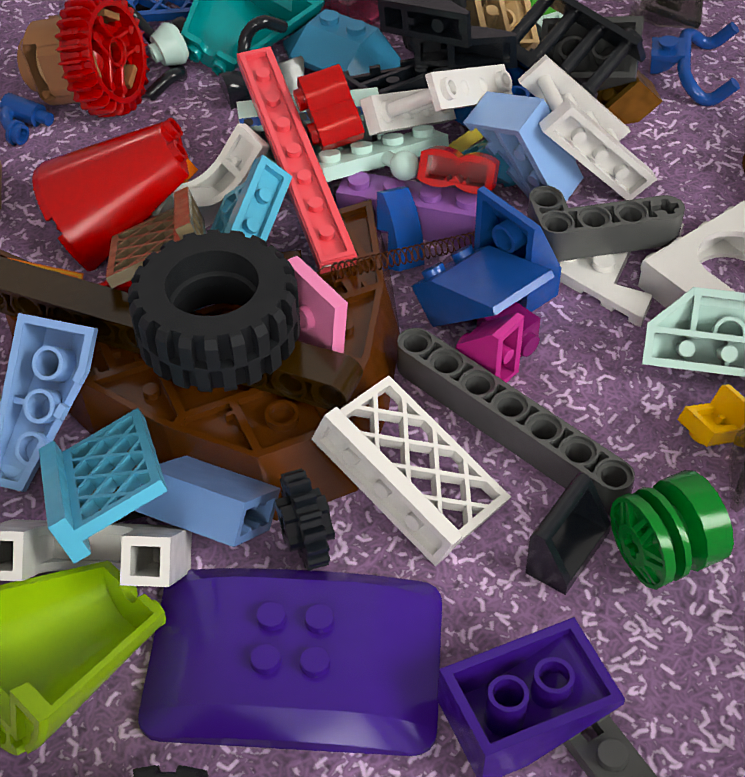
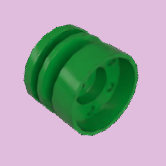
(672, 528)

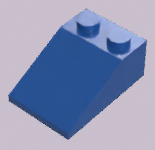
(513, 232)
(476, 284)

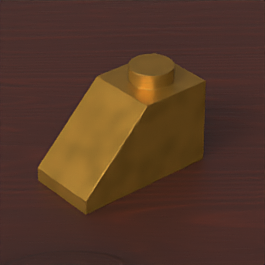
(631, 100)

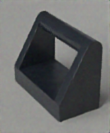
(568, 535)

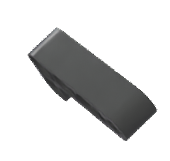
(605, 226)

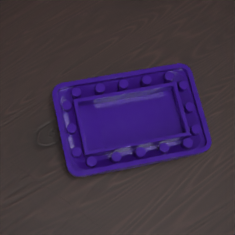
(296, 662)

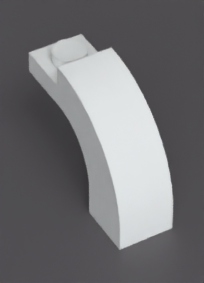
(224, 174)

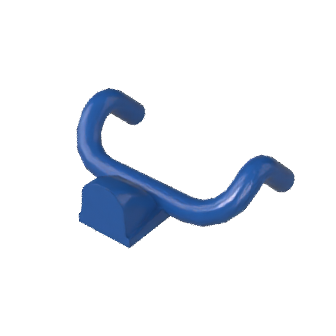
(671, 50)

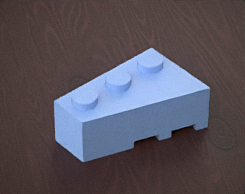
(514, 133)

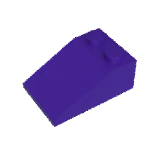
(526, 697)

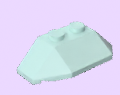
(699, 333)

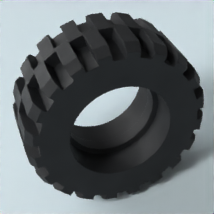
(223, 347)

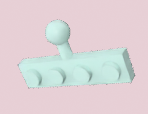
(394, 150)

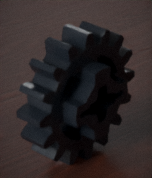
(304, 519)

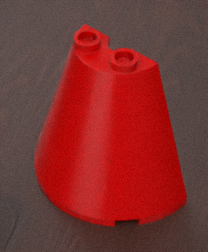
(109, 187)

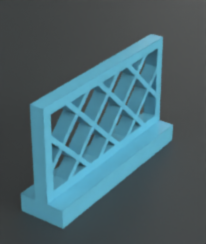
(255, 202)
(68, 488)

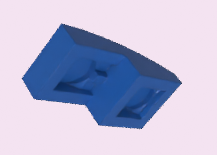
(400, 218)

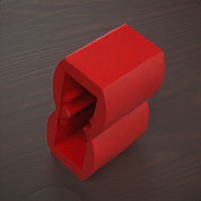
(329, 108)
(447, 167)

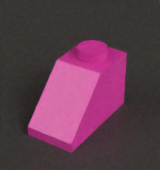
(495, 345)

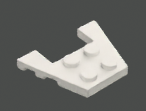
(599, 279)

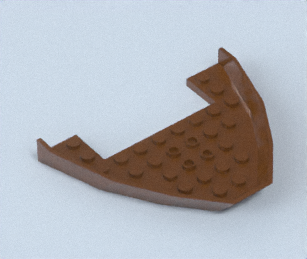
(249, 427)

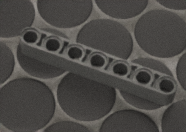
(510, 416)

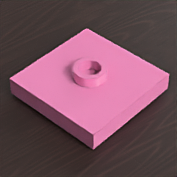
(320, 309)

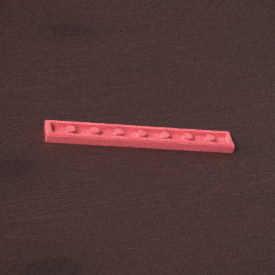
(295, 155)

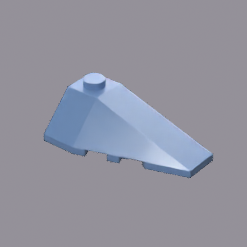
(40, 385)

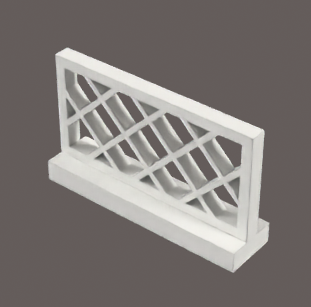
(390, 483)

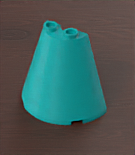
(215, 27)

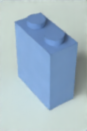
(213, 501)

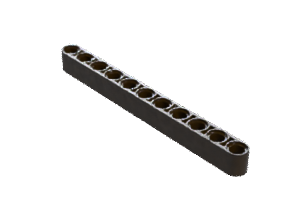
(307, 375)

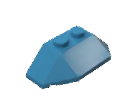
(341, 40)

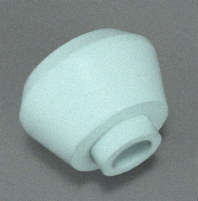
(168, 45)

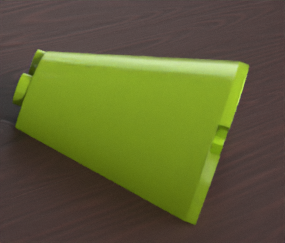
(61, 644)

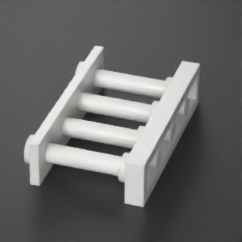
(434, 104)
(586, 129)

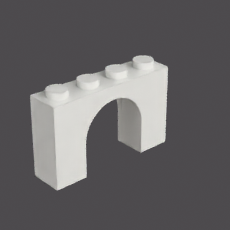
(679, 267)
(140, 551)

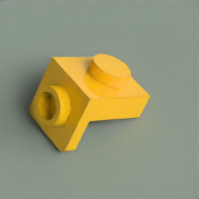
(716, 421)

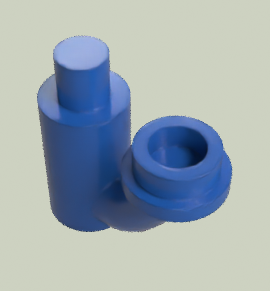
(24, 111)

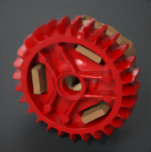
(87, 57)

